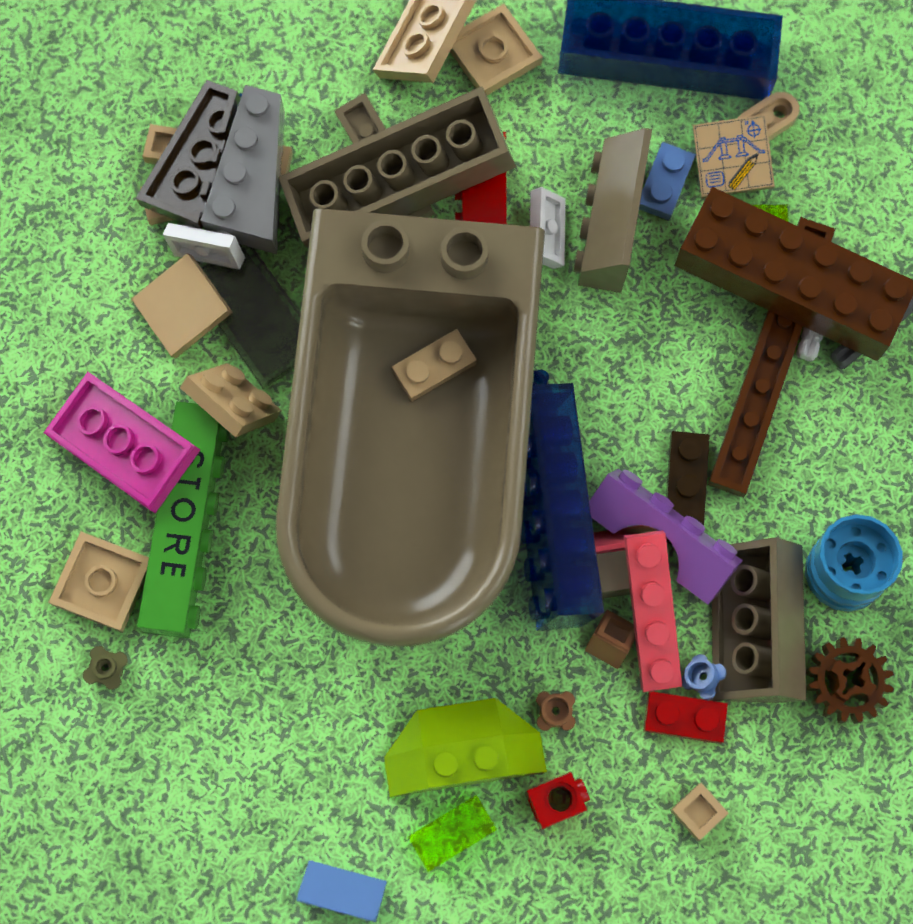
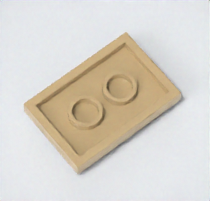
(422, 39)

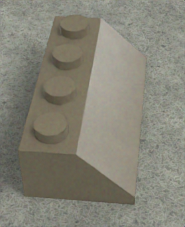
(614, 211)
(761, 625)

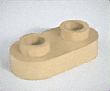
(780, 102)

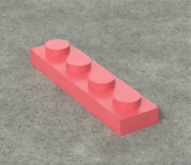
(653, 611)

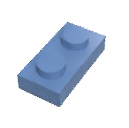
(666, 180)

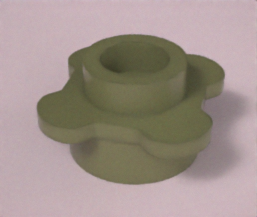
(112, 676)

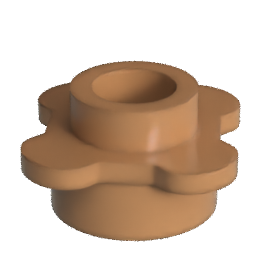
(563, 703)

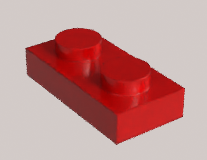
(685, 717)

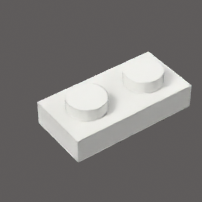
(548, 213)
(204, 245)

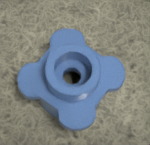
(693, 672)

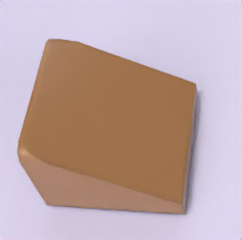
(612, 639)

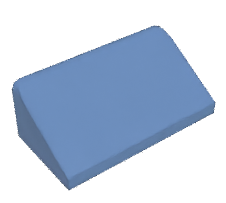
(342, 891)

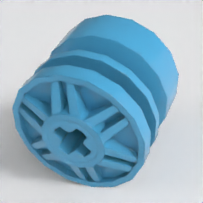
(858, 543)

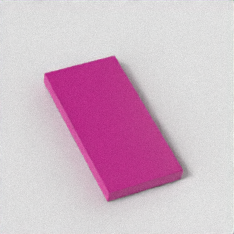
(122, 442)

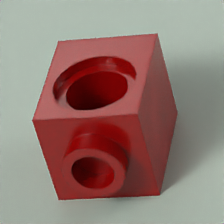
(540, 806)

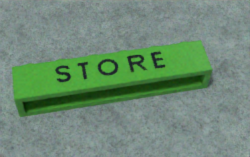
(182, 530)

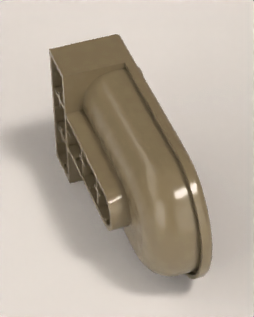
(390, 507)

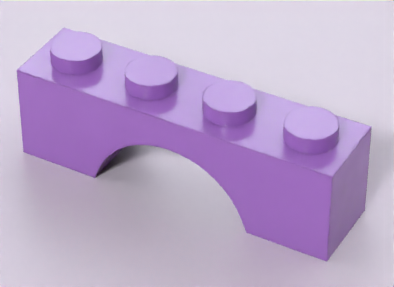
(702, 561)

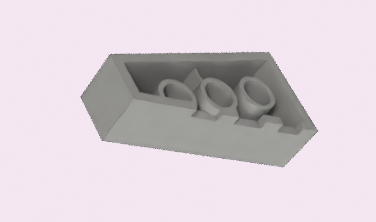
(247, 178)

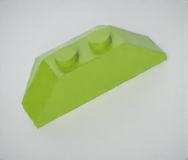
(462, 748)

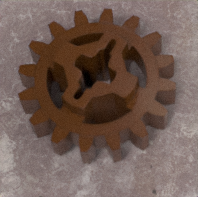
(835, 672)

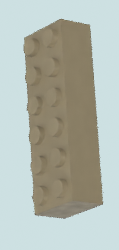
(404, 164)

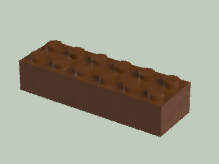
(796, 274)

